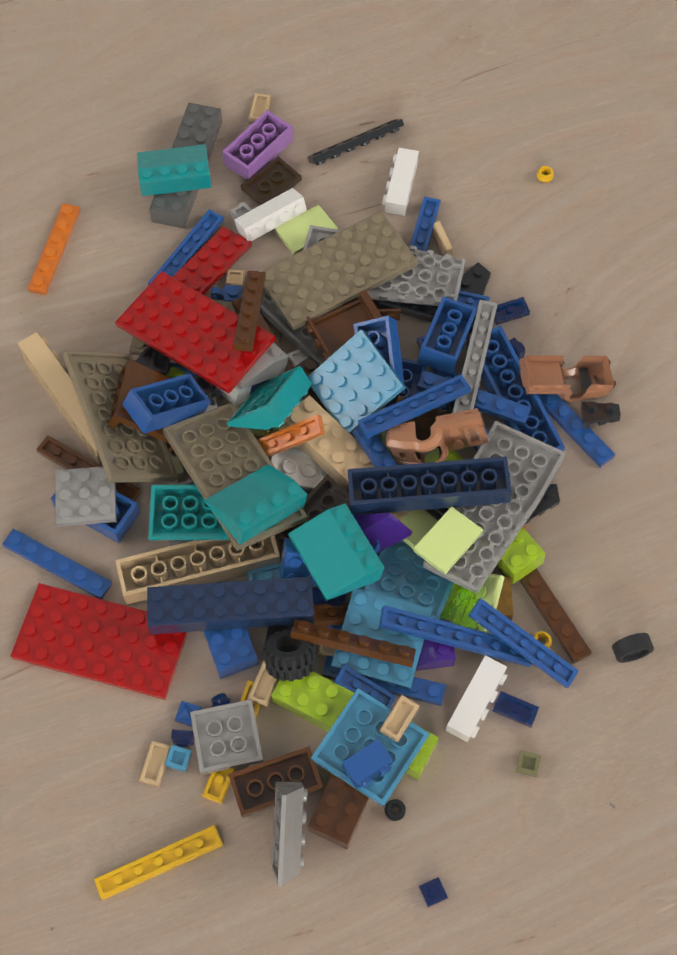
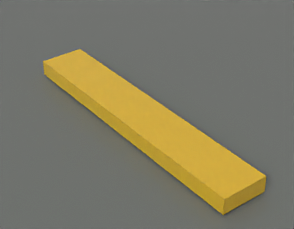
(219, 781)
(158, 862)

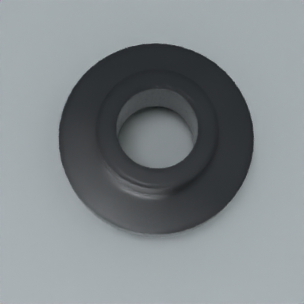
(398, 804)

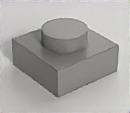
(240, 210)

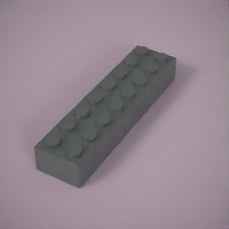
(198, 127)

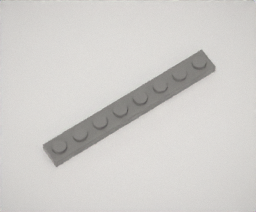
(476, 353)

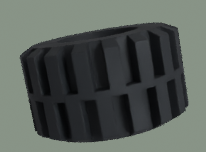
(289, 657)

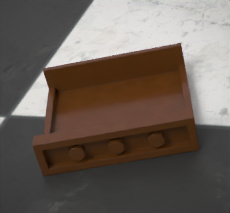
(337, 327)
(134, 376)

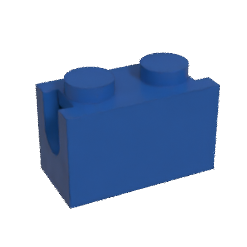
(367, 764)

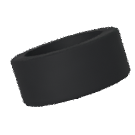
(632, 647)

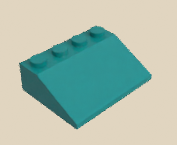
(173, 170)
(272, 401)
(257, 502)
(181, 514)
(337, 552)

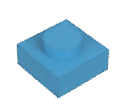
(178, 758)

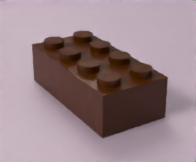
(256, 784)
(338, 812)

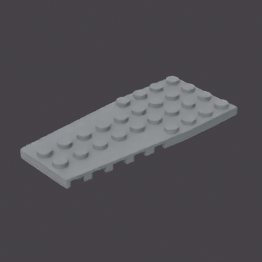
(423, 284)
(531, 470)

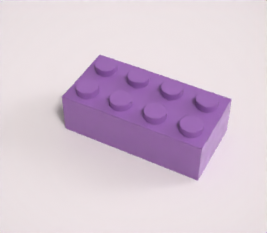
(258, 145)

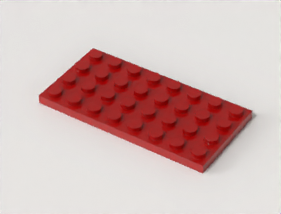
(192, 331)
(97, 642)

